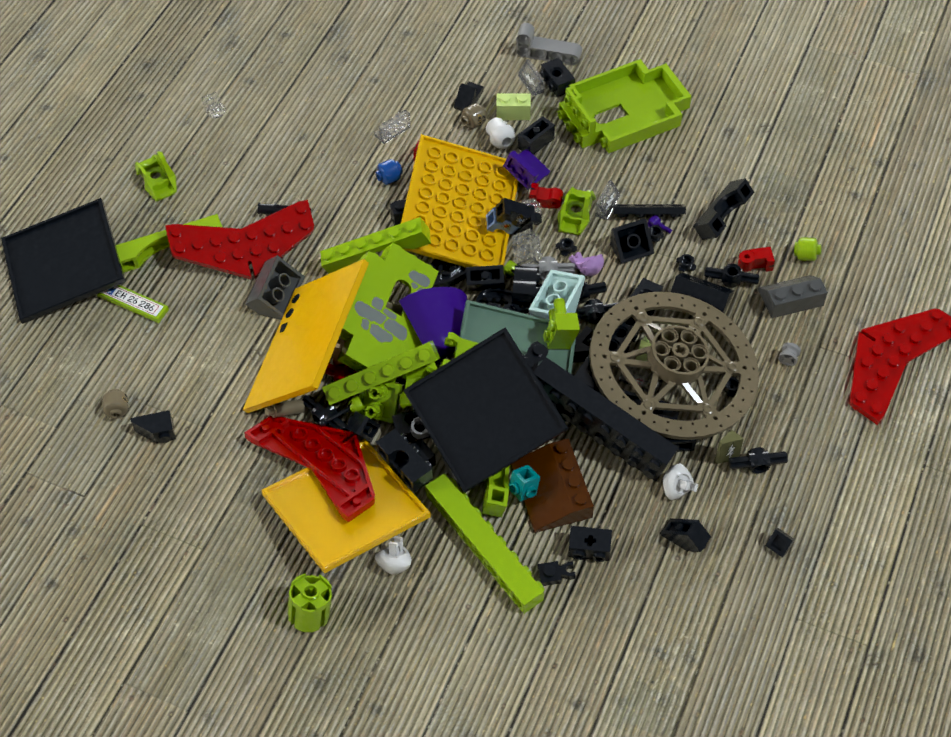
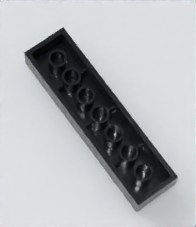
(605, 421)

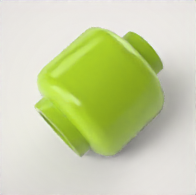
(807, 249)

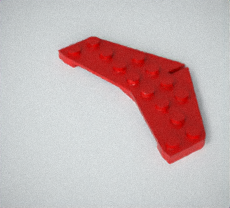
(235, 248)
(885, 352)
(328, 452)

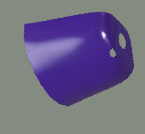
(434, 314)

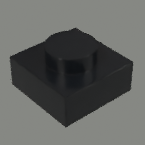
(780, 542)

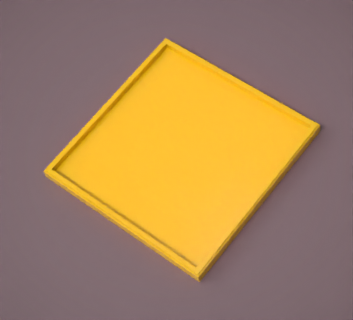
(322, 530)

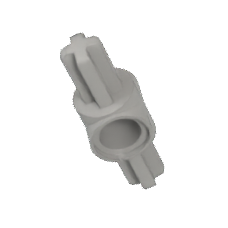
(549, 263)

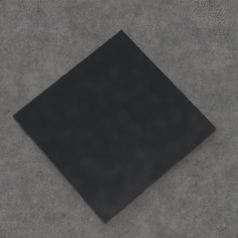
(62, 260)
(485, 410)

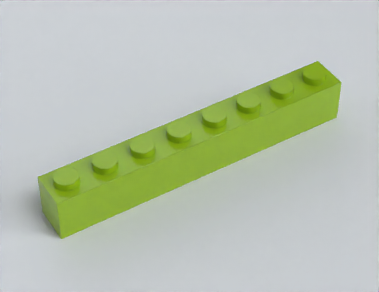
(485, 543)

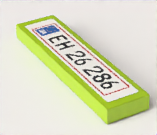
(135, 302)

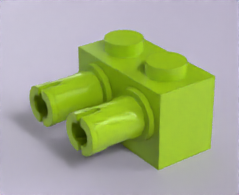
(562, 327)

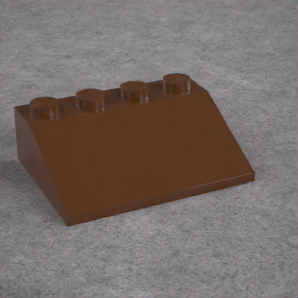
(561, 491)

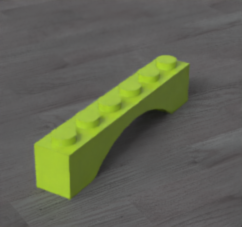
(407, 235)
(137, 251)
(381, 372)
(496, 494)

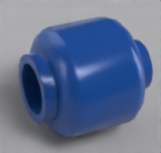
(389, 171)

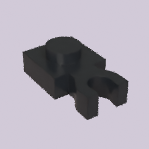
(551, 572)

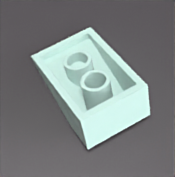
(557, 285)

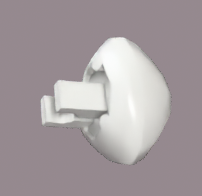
(678, 482)
(394, 558)

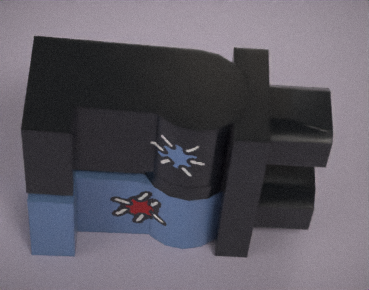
(512, 217)

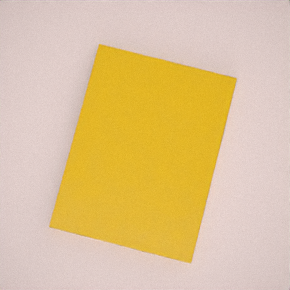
(452, 195)
(306, 345)

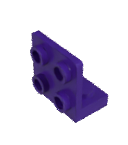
(526, 168)

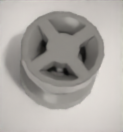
(789, 354)

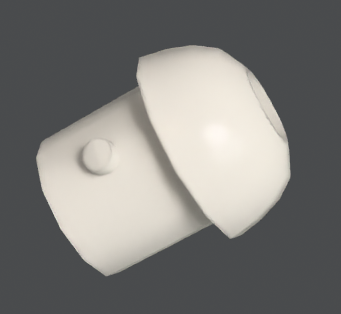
(500, 133)

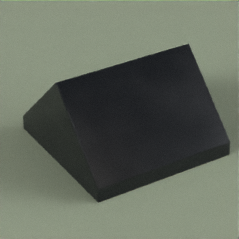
(631, 241)

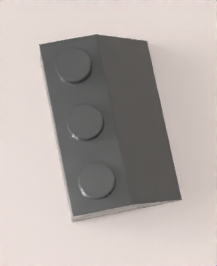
(274, 288)
(793, 295)

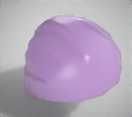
(588, 266)

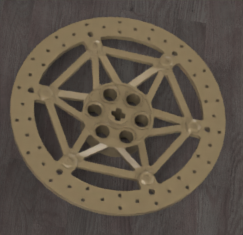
(678, 358)

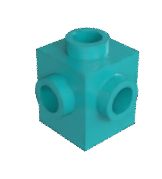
(524, 483)

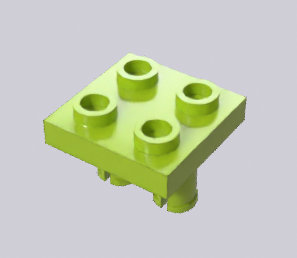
(381, 401)

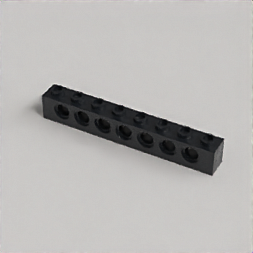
(584, 372)

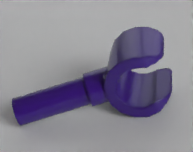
(655, 220)

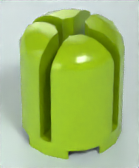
(309, 602)

